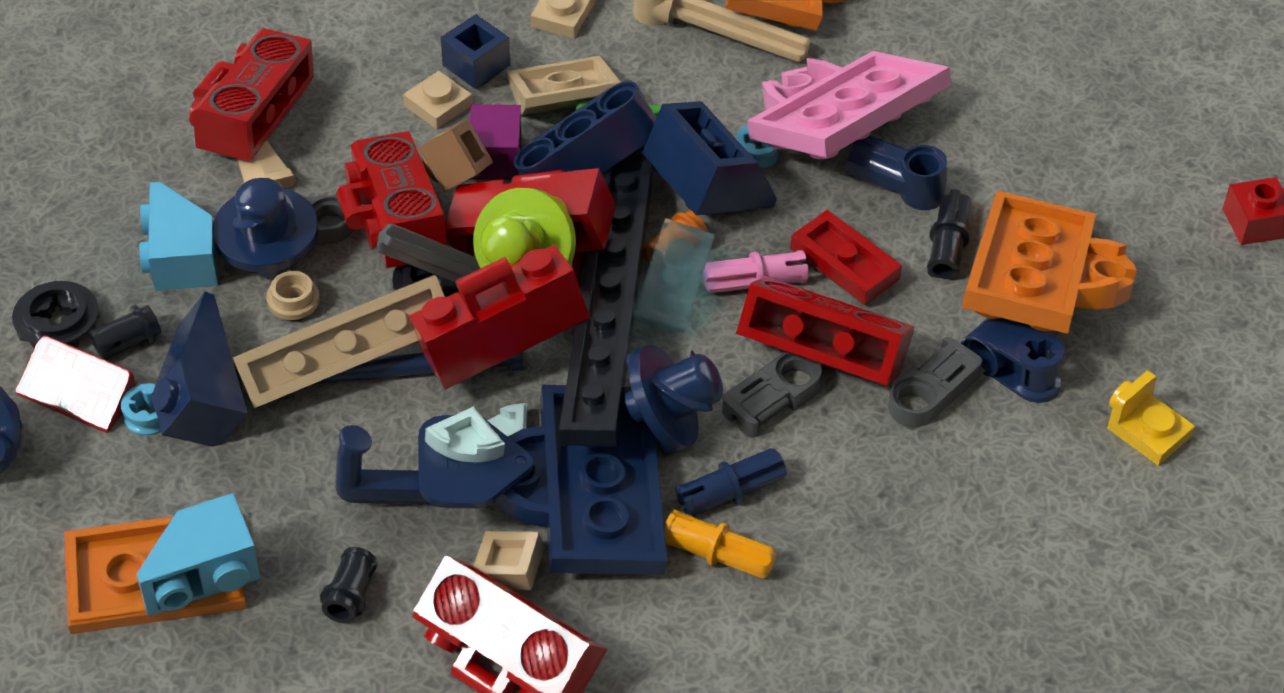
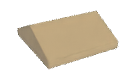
(560, 84)

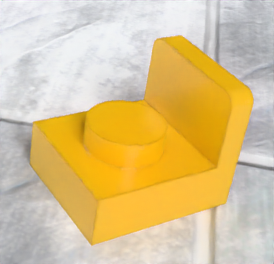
(1147, 421)

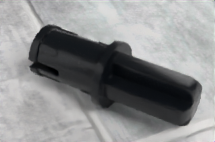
(949, 236)

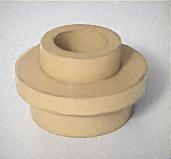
(289, 285)

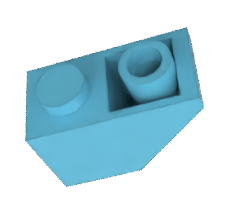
(179, 242)
(198, 556)

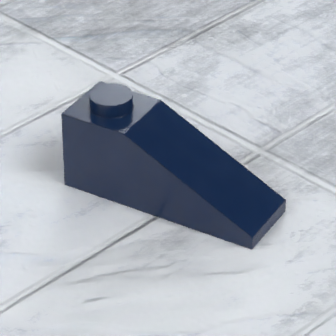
(198, 384)

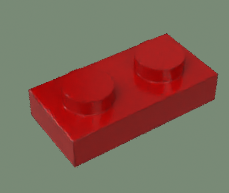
(846, 257)

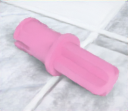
(739, 273)

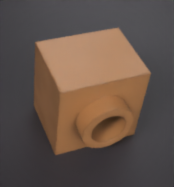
(454, 155)

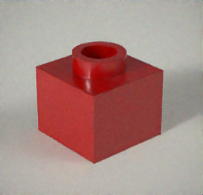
(1256, 210)

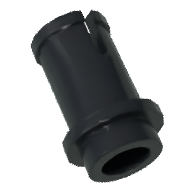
(125, 332)
(344, 596)

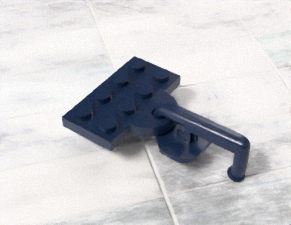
(593, 499)

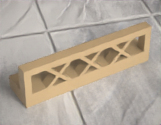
(333, 343)

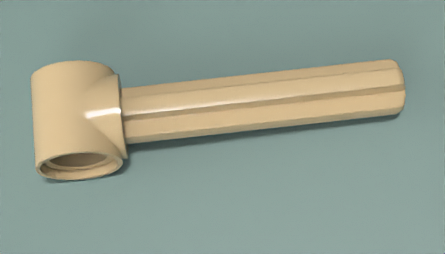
(725, 23)

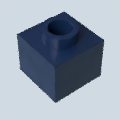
(475, 51)

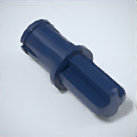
(731, 482)

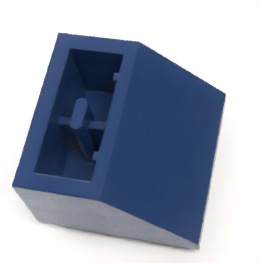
(705, 161)

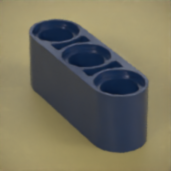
(593, 135)

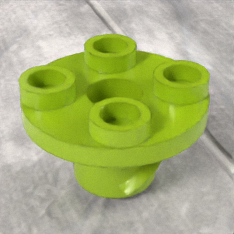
(520, 223)

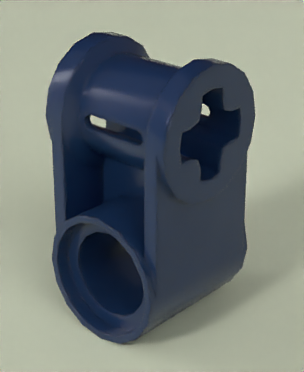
(1013, 351)

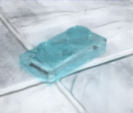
(673, 276)

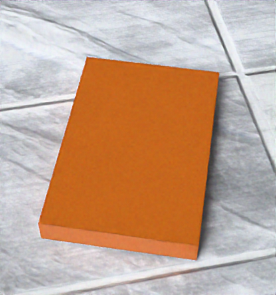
(104, 580)

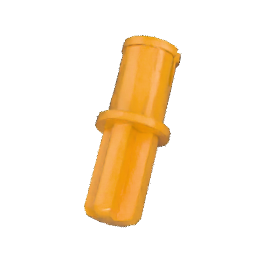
(718, 544)

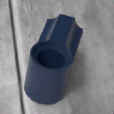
(913, 172)

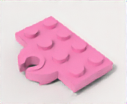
(833, 106)

